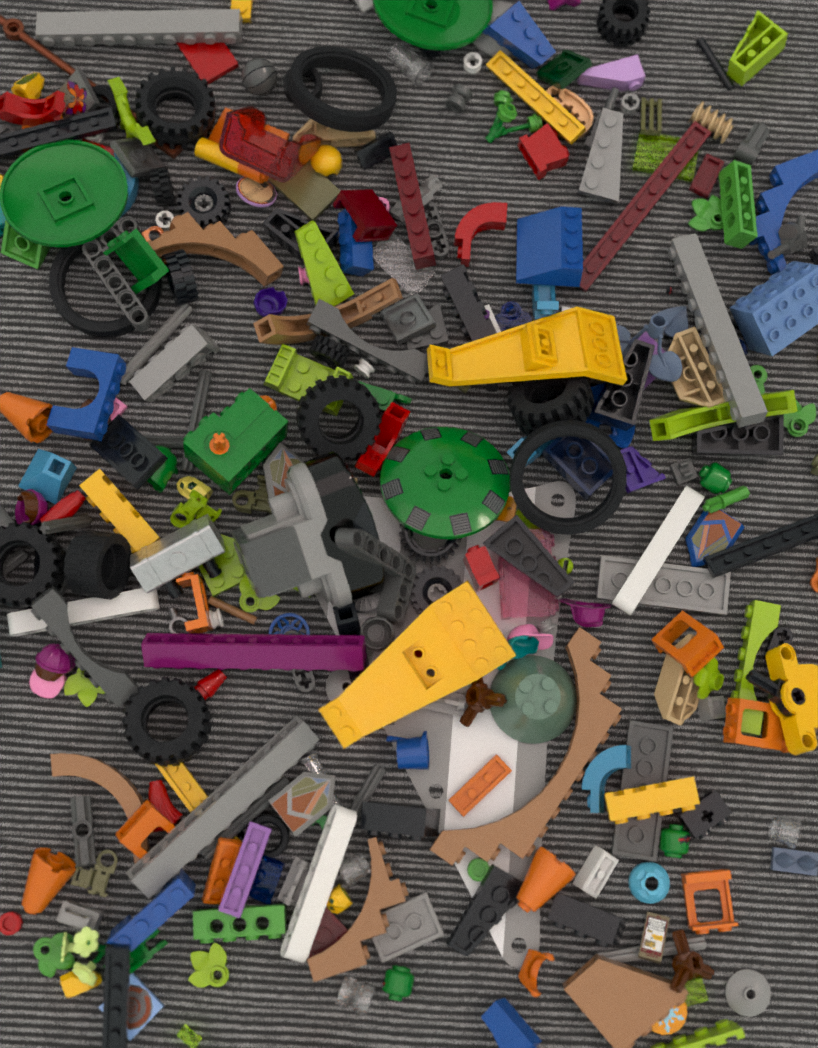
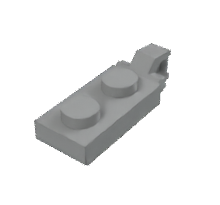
(427, 190)

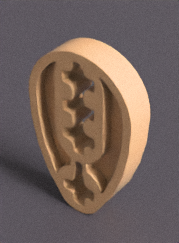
(578, 106)

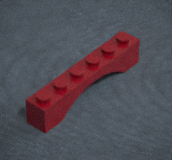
(412, 206)

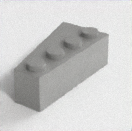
(603, 165)
(173, 362)

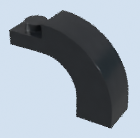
(348, 624)

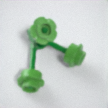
(506, 113)

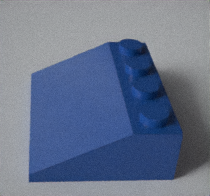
(550, 248)

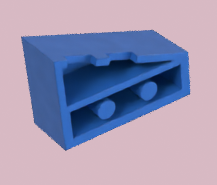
(521, 36)

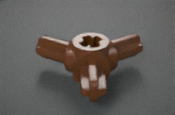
(478, 699)
(687, 963)

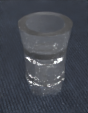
(410, 64)

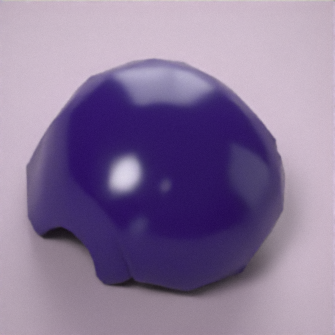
(270, 302)

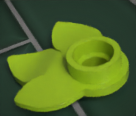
(259, 603)
(708, 679)
(83, 687)
(207, 964)

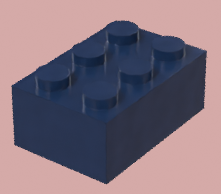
(579, 463)

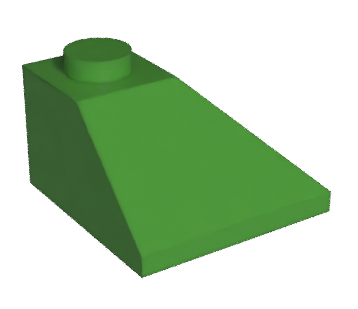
(22, 249)

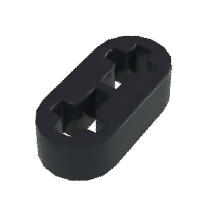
(774, 639)

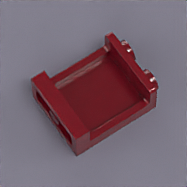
(368, 213)

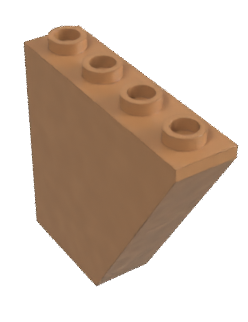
(621, 998)

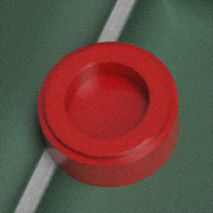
(10, 923)

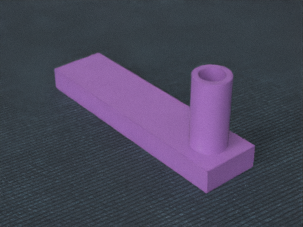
(245, 869)

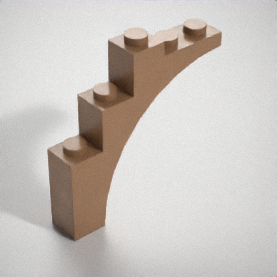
(216, 241)
(382, 893)

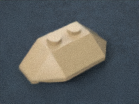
(334, 137)
(698, 376)
(676, 689)

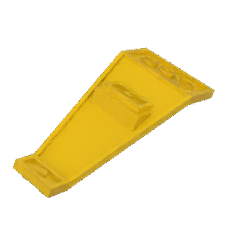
(552, 347)
(456, 642)

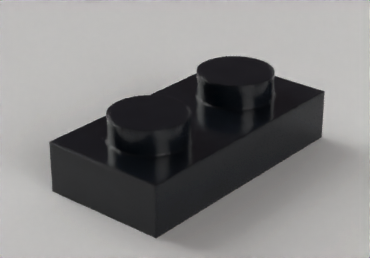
(375, 150)

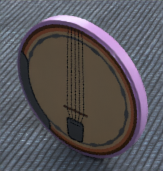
(255, 193)

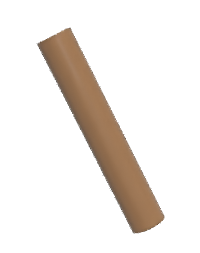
(232, 610)

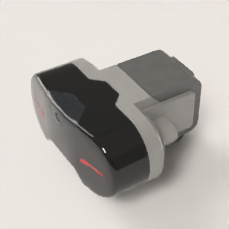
(299, 537)

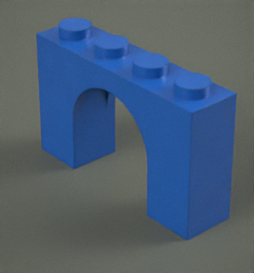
(91, 420)
(167, 902)

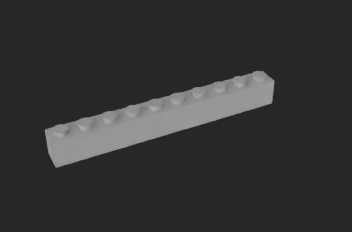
(139, 27)
(717, 331)
(222, 807)

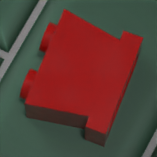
(543, 151)
(480, 567)

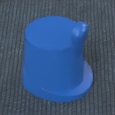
(412, 752)

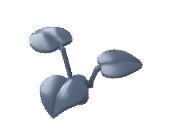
(669, 321)

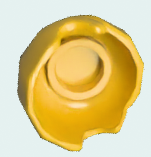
(327, 160)

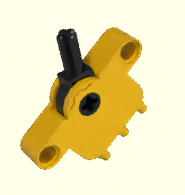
(791, 696)

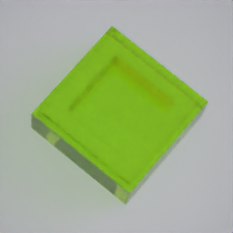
(697, 992)
(189, 1037)

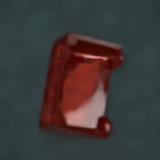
(251, 145)

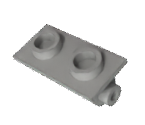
(449, 704)
(294, 882)

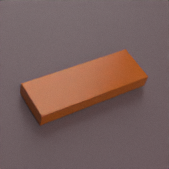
(479, 785)
(221, 869)

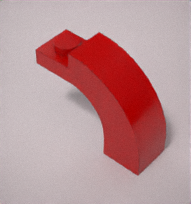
(31, 111)
(483, 217)
(391, 428)

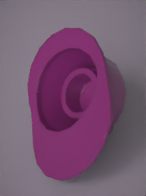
(587, 613)

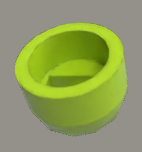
(569, 566)

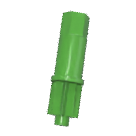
(726, 499)

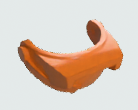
(530, 969)

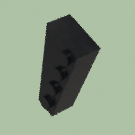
(620, 404)

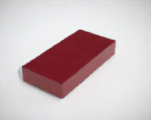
(706, 176)

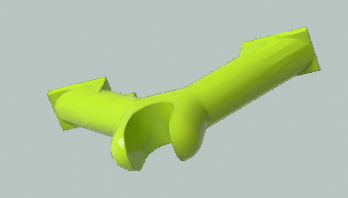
(127, 121)

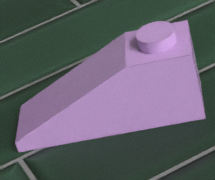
(621, 74)

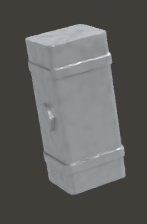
(178, 554)

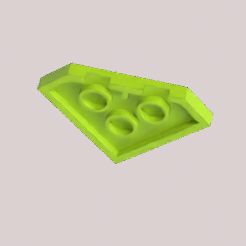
(231, 569)

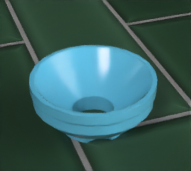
(637, 882)

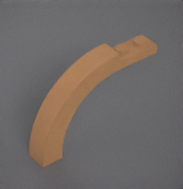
(293, 329)
(104, 775)

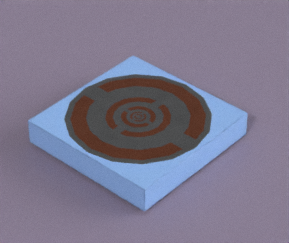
(142, 1006)

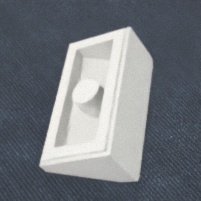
(595, 871)

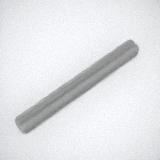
(156, 341)
(631, 953)

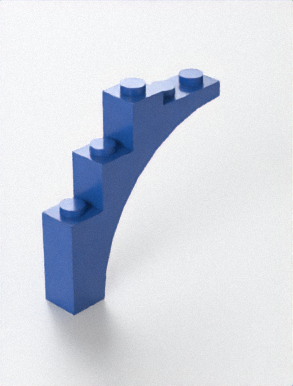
(771, 204)
(509, 1027)

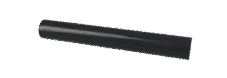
(715, 63)

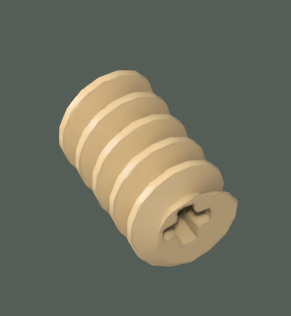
(712, 122)

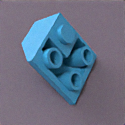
(48, 475)

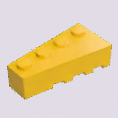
(118, 511)
(651, 799)

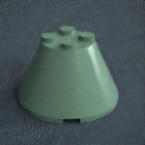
(538, 699)

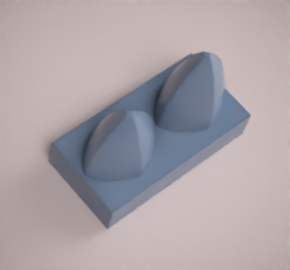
(794, 861)

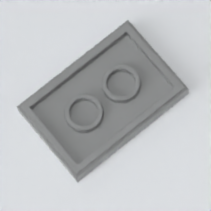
(411, 926)

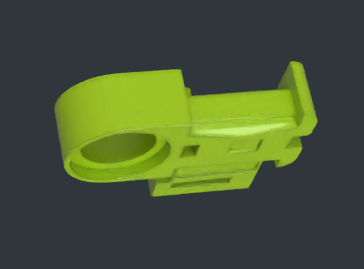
(192, 508)

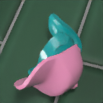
(527, 640)

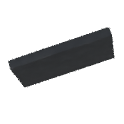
(129, 452)

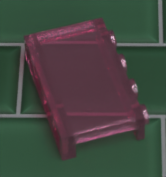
(522, 595)

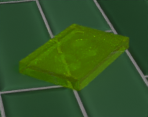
(653, 150)

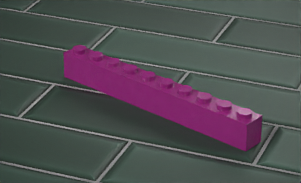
(254, 651)

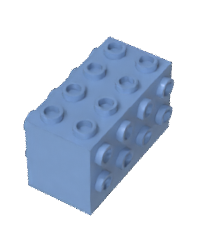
(779, 309)

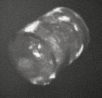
(355, 995)

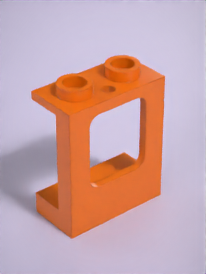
(203, 623)
(697, 651)
(772, 728)
(140, 826)
(706, 880)

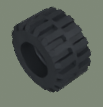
(619, 31)

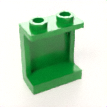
(138, 258)

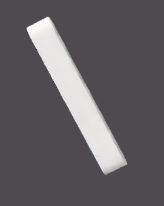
(658, 550)
(88, 611)
(318, 883)

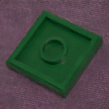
(563, 69)

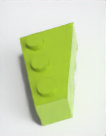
(756, 49)

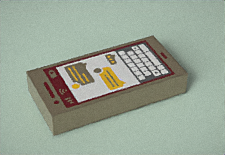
(653, 937)

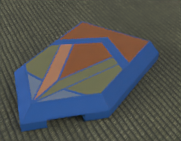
(711, 534)

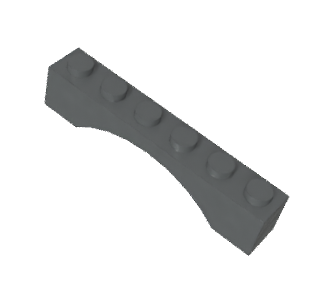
(328, 320)
(113, 681)

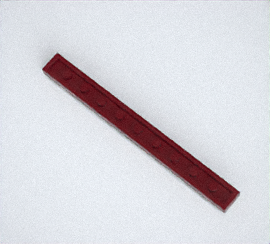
(642, 204)

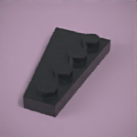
(490, 902)

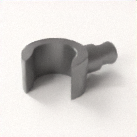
(174, 619)

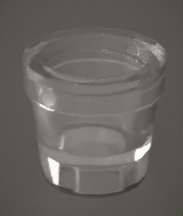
(785, 831)
(354, 869)

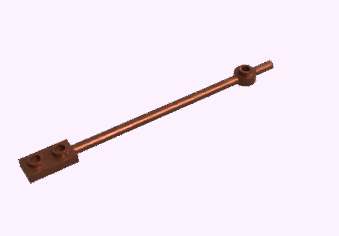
(13, 25)

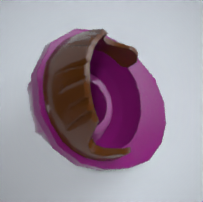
(30, 507)
(53, 662)

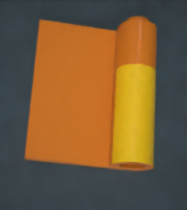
(209, 151)

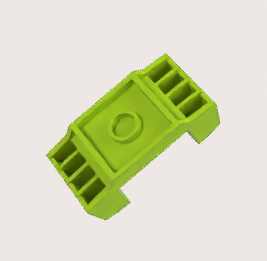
(294, 374)

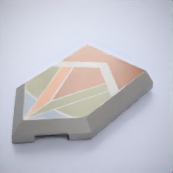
(276, 469)
(304, 800)

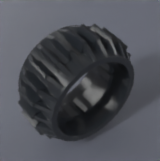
(427, 555)

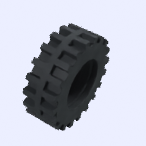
(180, 86)

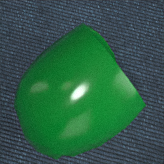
(164, 473)

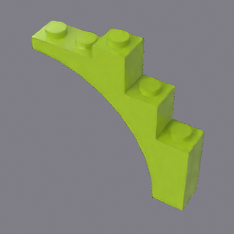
(699, 418)

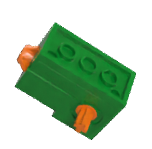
(237, 441)

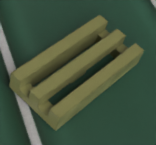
(651, 104)

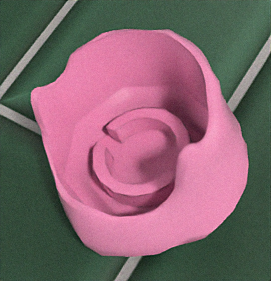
(45, 688)

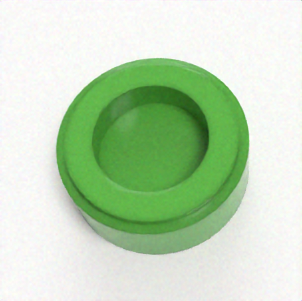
(477, 869)

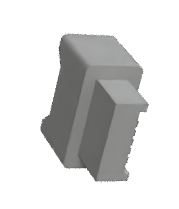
(79, 915)

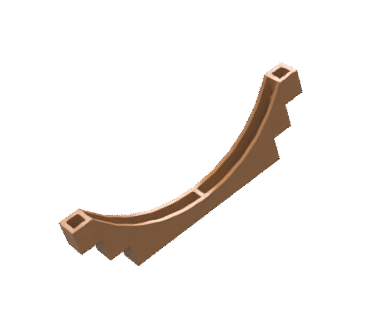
(523, 826)

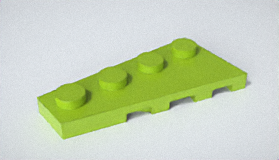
(321, 267)
(714, 1035)

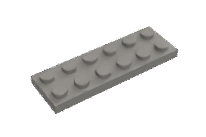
(671, 588)

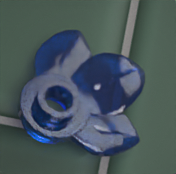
(508, 321)

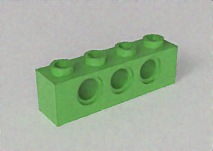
(737, 204)
(274, 913)

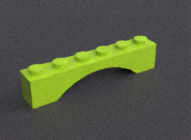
(761, 621)

